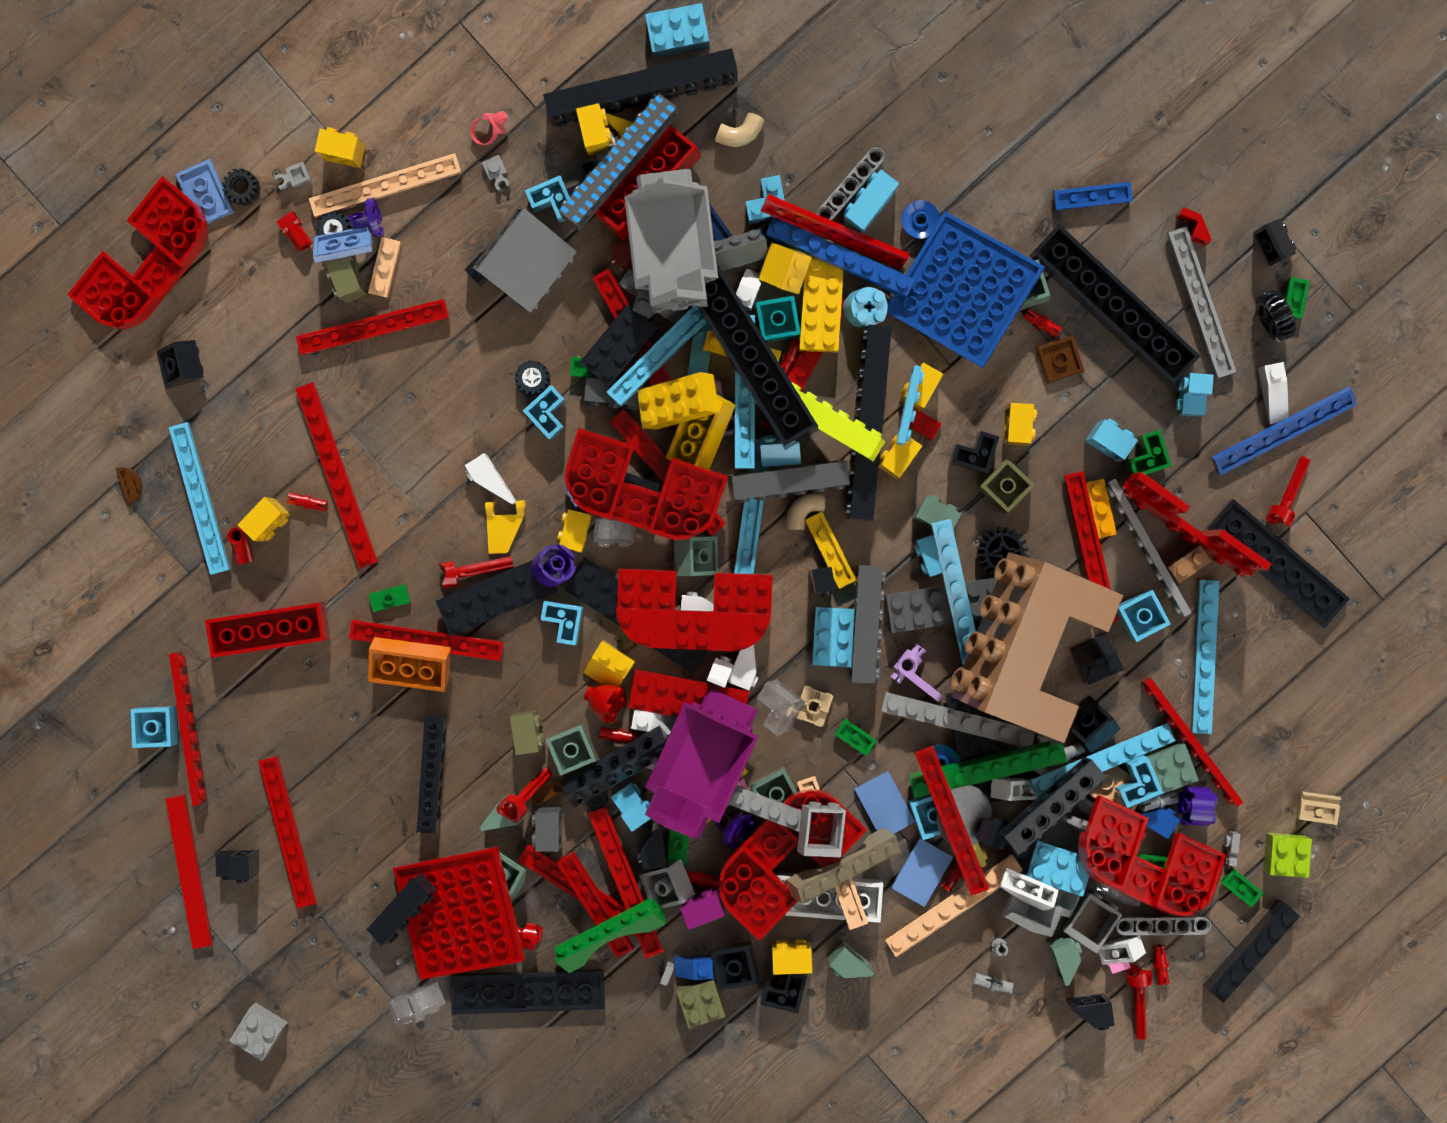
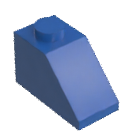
(1161, 820)
(694, 967)

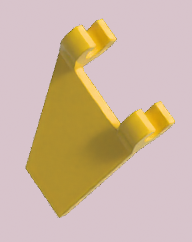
(502, 528)

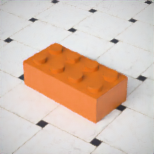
(409, 664)

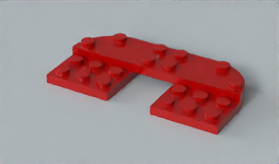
(178, 232)
(598, 486)
(1216, 543)
(737, 621)
(1110, 857)
(747, 879)

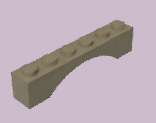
(814, 882)

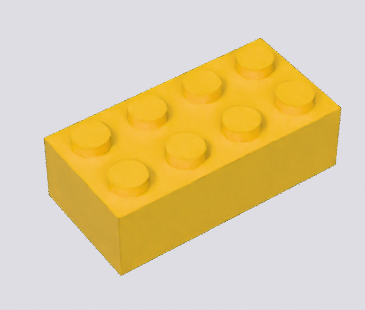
(678, 401)
(700, 438)

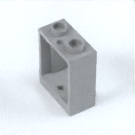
(822, 850)
(1105, 931)

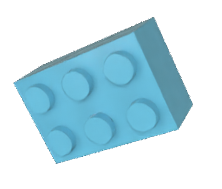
(677, 30)
(870, 201)
(833, 636)
(1057, 868)

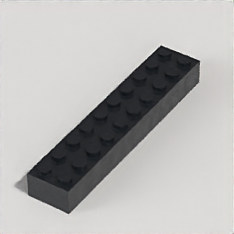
(641, 86)
(1115, 306)
(756, 363)
(870, 412)

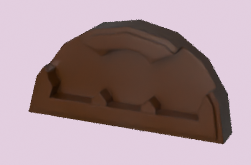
(130, 484)
(548, 791)

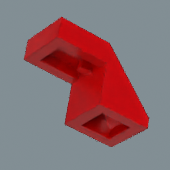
(1199, 230)

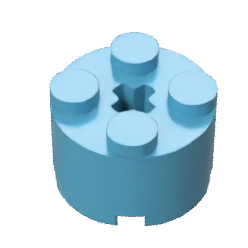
(875, 307)

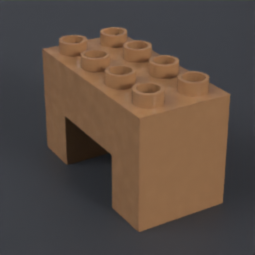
(1020, 638)

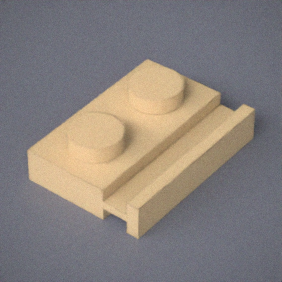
(1318, 808)

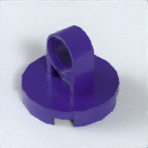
(370, 217)
(738, 828)

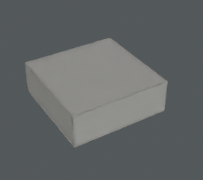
(667, 973)

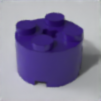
(551, 575)
(1197, 806)

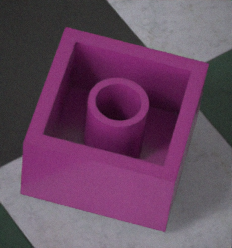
(703, 908)

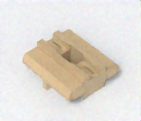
(824, 700)

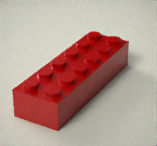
(668, 153)
(267, 629)
(667, 693)

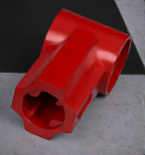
(292, 226)
(241, 548)

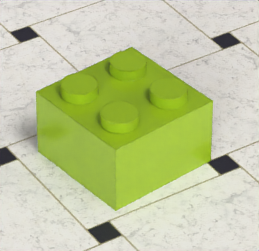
(1287, 855)

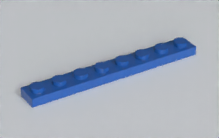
(840, 257)
(1284, 430)

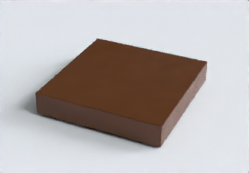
(1060, 359)

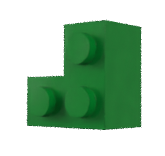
(1153, 457)

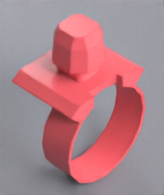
(497, 121)

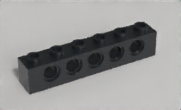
(614, 767)
(431, 774)
(1041, 806)

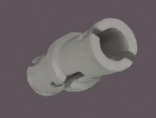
(1159, 801)
(999, 945)
(993, 983)

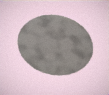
(973, 808)

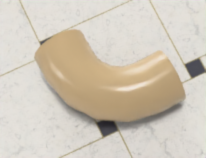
(741, 135)
(801, 507)

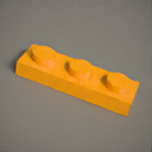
(1101, 508)

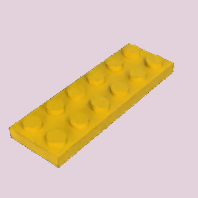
(821, 307)

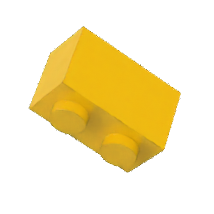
(575, 530)

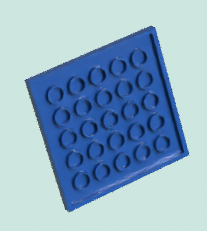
(965, 289)

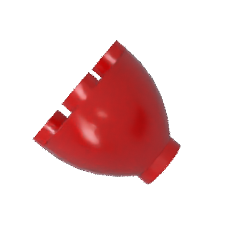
(606, 701)

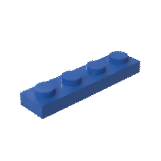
(1092, 196)

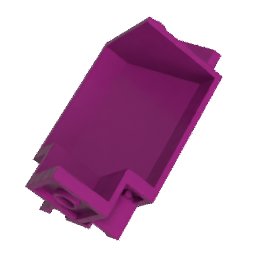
(701, 763)

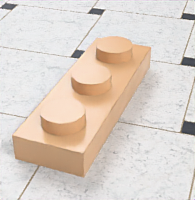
(384, 267)

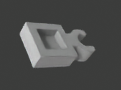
(495, 171)
(296, 175)
(1232, 844)

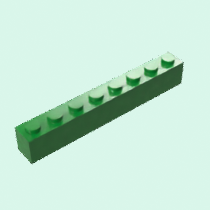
(995, 766)

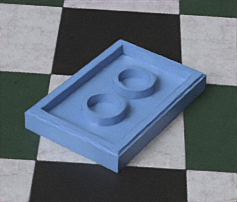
(205, 188)
(342, 244)
(884, 803)
(921, 872)

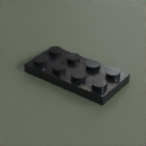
(618, 346)

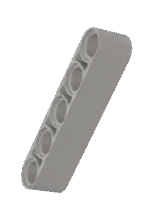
(853, 178)
(1170, 924)

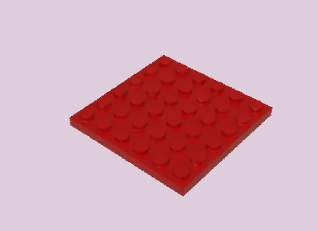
(468, 920)

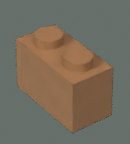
(1187, 564)

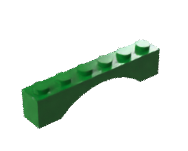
(638, 919)

